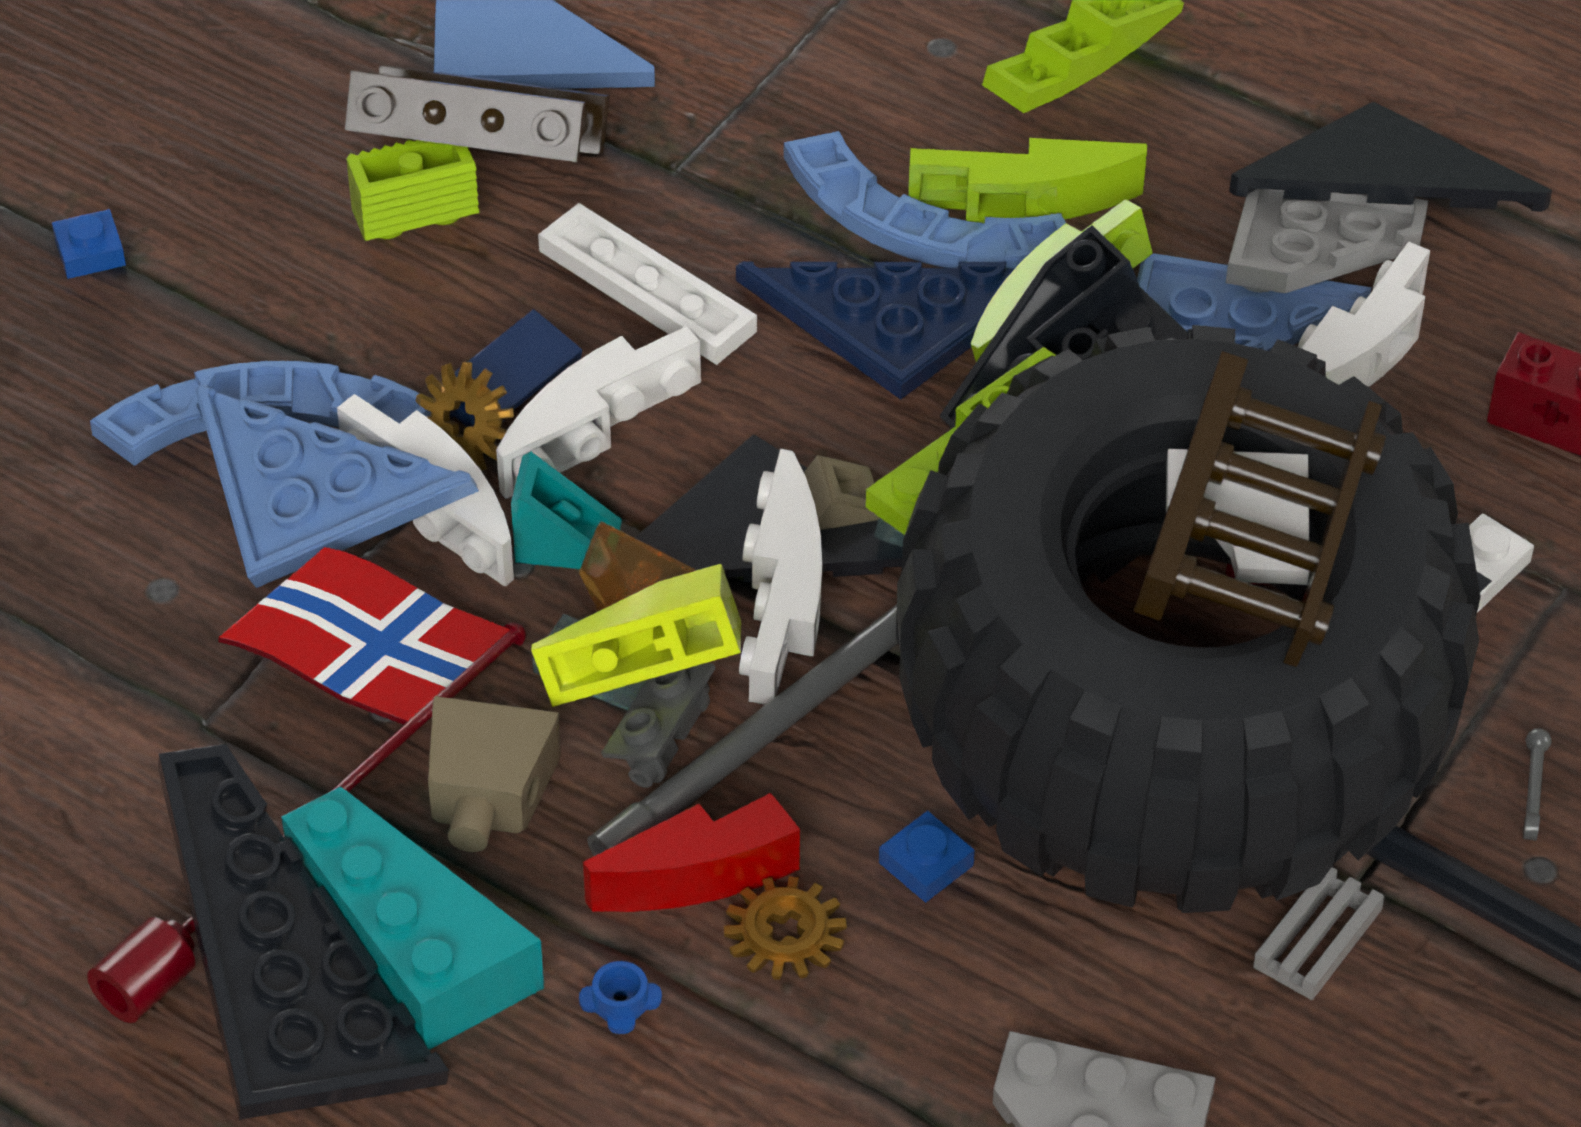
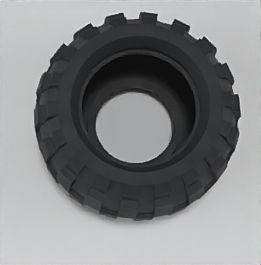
(1154, 754)

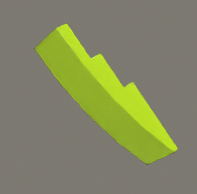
(1077, 49)

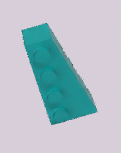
(427, 929)

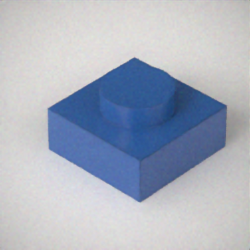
(88, 243)
(926, 856)

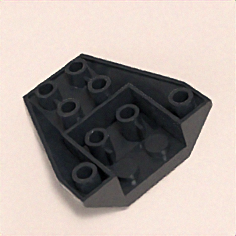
(1068, 305)

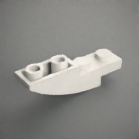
(1377, 327)
(610, 385)
(469, 527)
(787, 574)

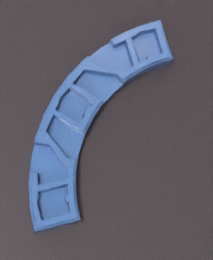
(904, 224)
(298, 388)

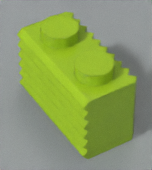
(411, 187)

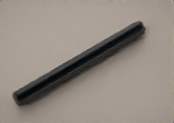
(1481, 895)

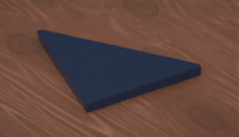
(886, 319)

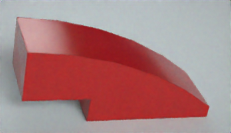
(694, 859)

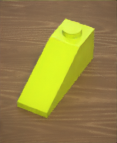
(642, 637)

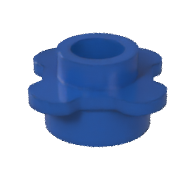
(616, 980)

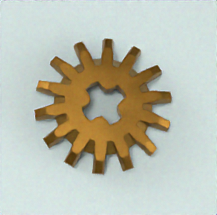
(478, 402)
(779, 906)

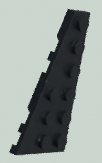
(282, 965)

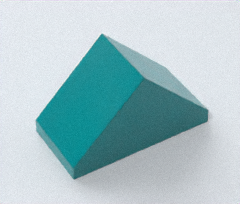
(553, 516)

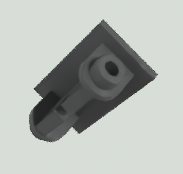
(659, 713)

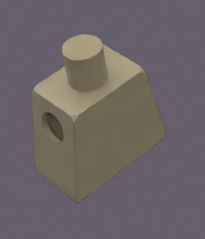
(488, 767)

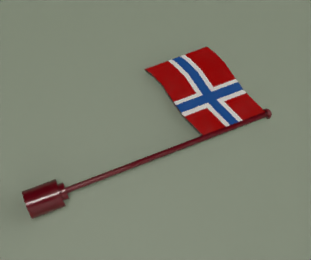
(362, 642)

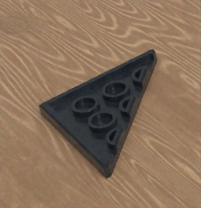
(1389, 161)
(714, 516)

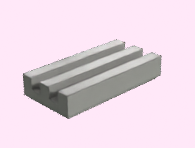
(1343, 895)

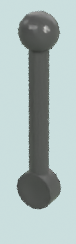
(1537, 742)

